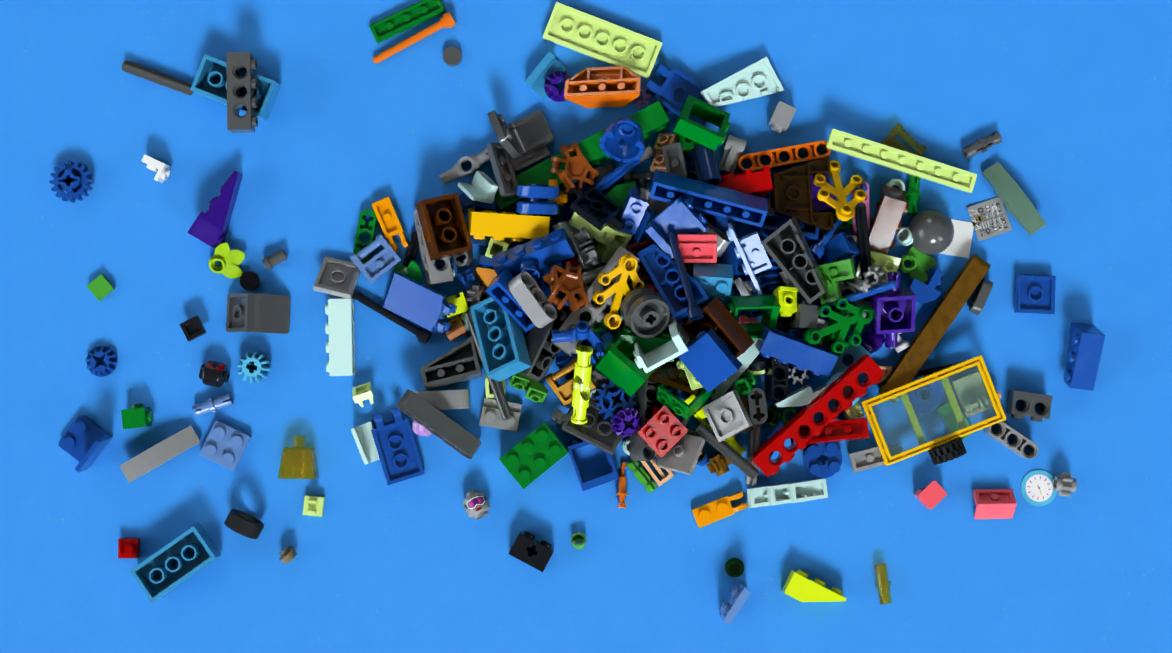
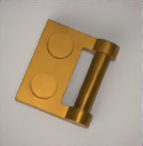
(564, 390)

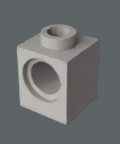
(781, 117)

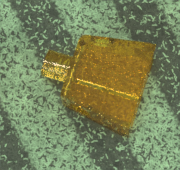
(298, 461)

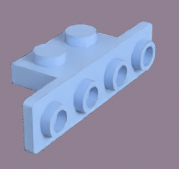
(752, 254)

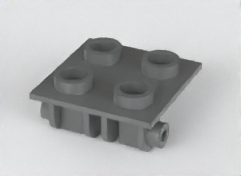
(585, 247)

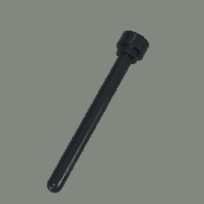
(422, 334)

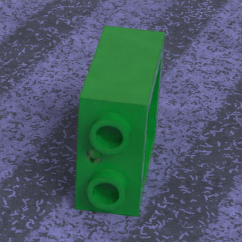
(698, 132)
(767, 302)
(679, 406)

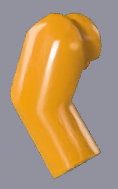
(563, 198)

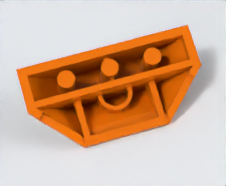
(603, 87)

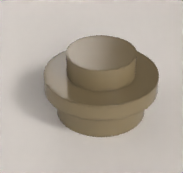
(287, 554)

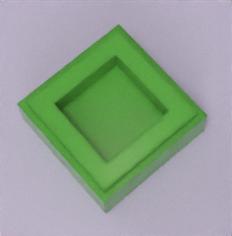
(100, 287)

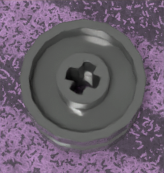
(645, 312)

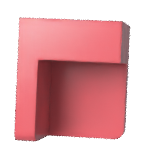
(931, 495)

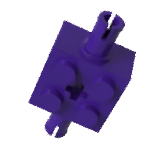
(893, 311)

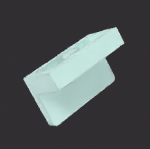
(481, 189)
(365, 442)

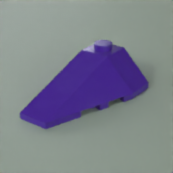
(214, 224)

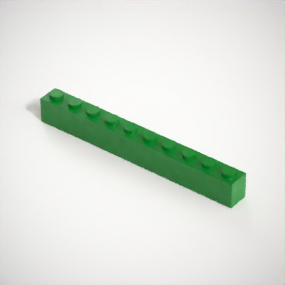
(650, 119)

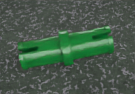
(913, 194)

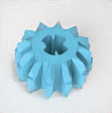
(257, 360)

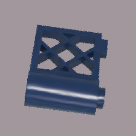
(704, 164)

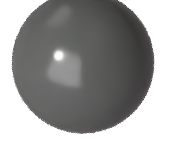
(931, 231)

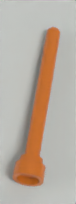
(446, 21)

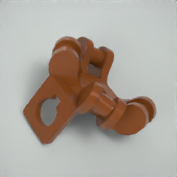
(575, 168)
(569, 283)

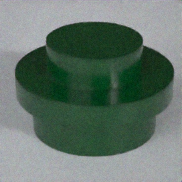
(734, 567)

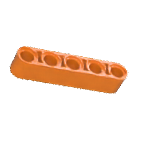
(790, 151)

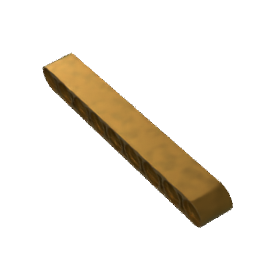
(937, 323)

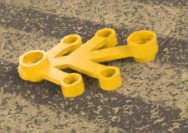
(844, 210)
(619, 288)

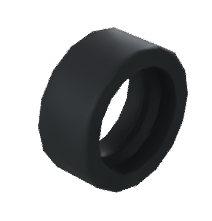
(244, 524)

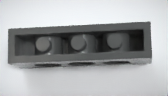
(235, 63)

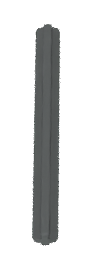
(495, 385)

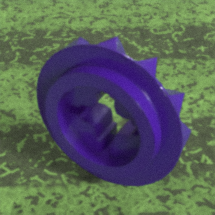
(553, 79)
(626, 414)

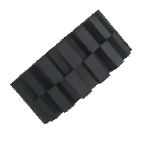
(947, 451)

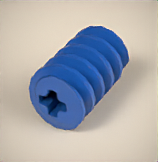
(771, 276)

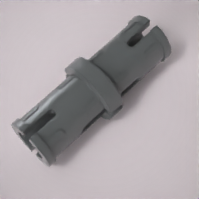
(982, 145)

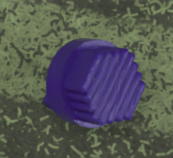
(871, 341)

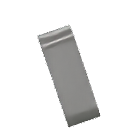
(532, 299)
(447, 398)
(1019, 440)

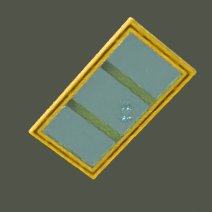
(933, 410)

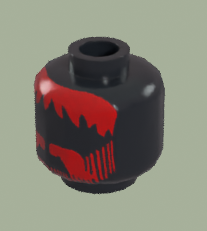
(214, 374)

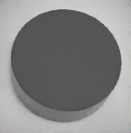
(452, 56)

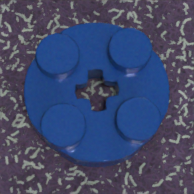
(816, 467)

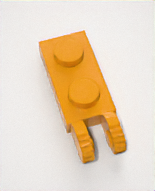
(389, 221)
(717, 509)

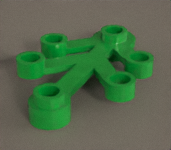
(843, 324)

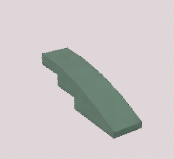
(1014, 198)

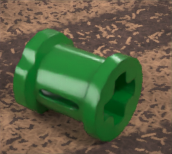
(739, 384)

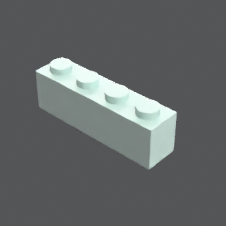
(341, 337)

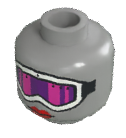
(476, 504)

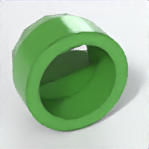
(576, 540)

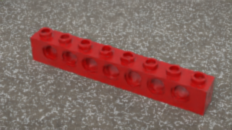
(873, 375)

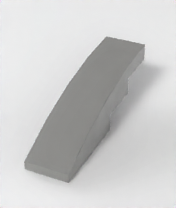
(159, 454)

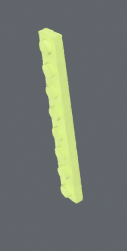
(901, 161)

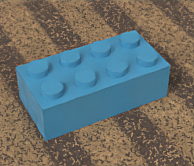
(212, 84)
(499, 340)
(175, 563)

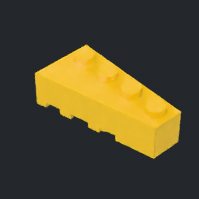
(507, 225)

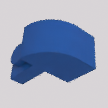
(926, 291)

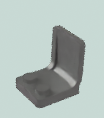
(522, 135)
(258, 313)

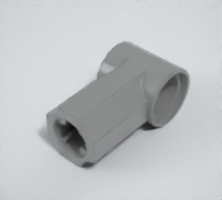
(732, 152)

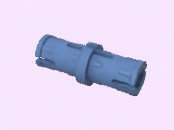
(213, 405)

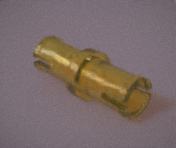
(883, 583)

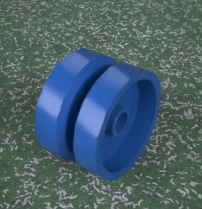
(537, 199)

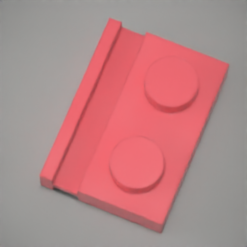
(698, 248)

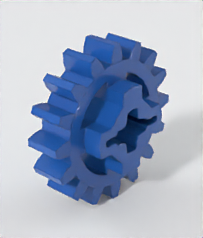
(68, 173)
(607, 395)

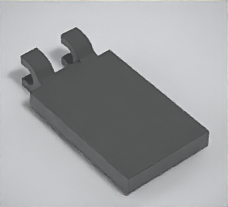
(596, 430)

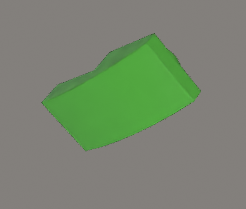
(534, 390)

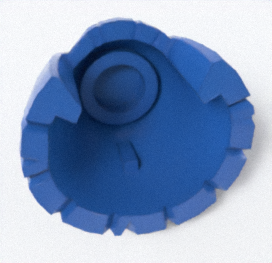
(623, 140)

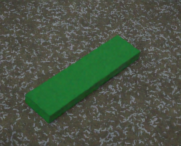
(406, 19)

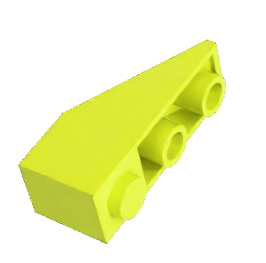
(807, 590)

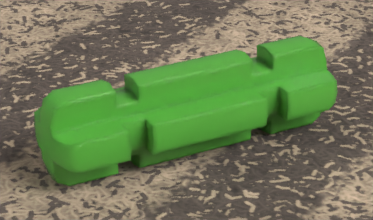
(642, 476)

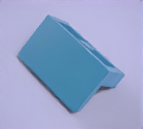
(541, 72)

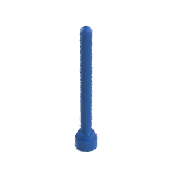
(818, 248)
(859, 295)

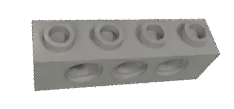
(432, 274)

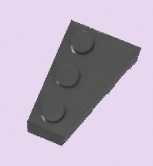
(453, 367)

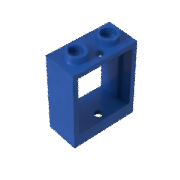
(599, 480)

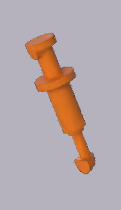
(622, 487)

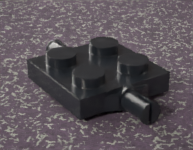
(596, 208)

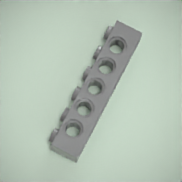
(596, 313)

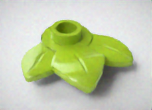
(230, 260)

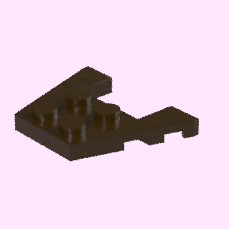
(794, 194)

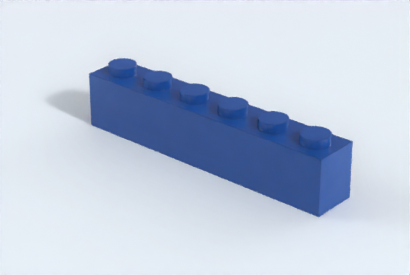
(710, 198)

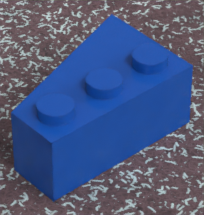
(1083, 356)

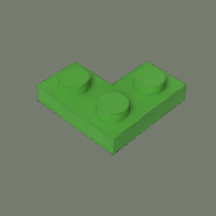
(832, 274)

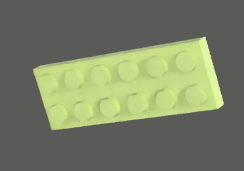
(602, 40)

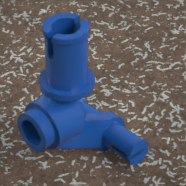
(582, 332)

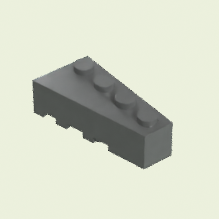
(796, 260)
(541, 348)

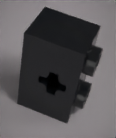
(537, 560)

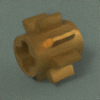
(718, 464)

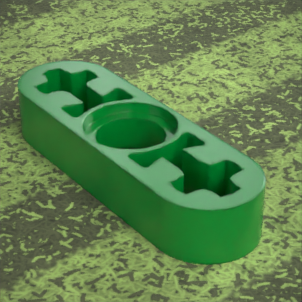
(373, 224)

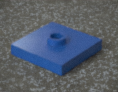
(1034, 294)

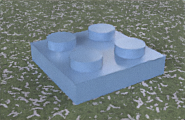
(225, 445)
(731, 608)

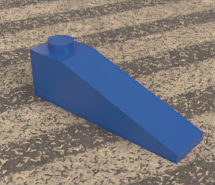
(668, 283)

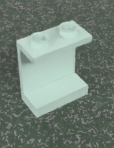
(662, 353)

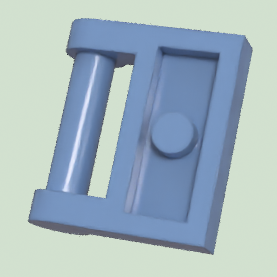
(379, 263)

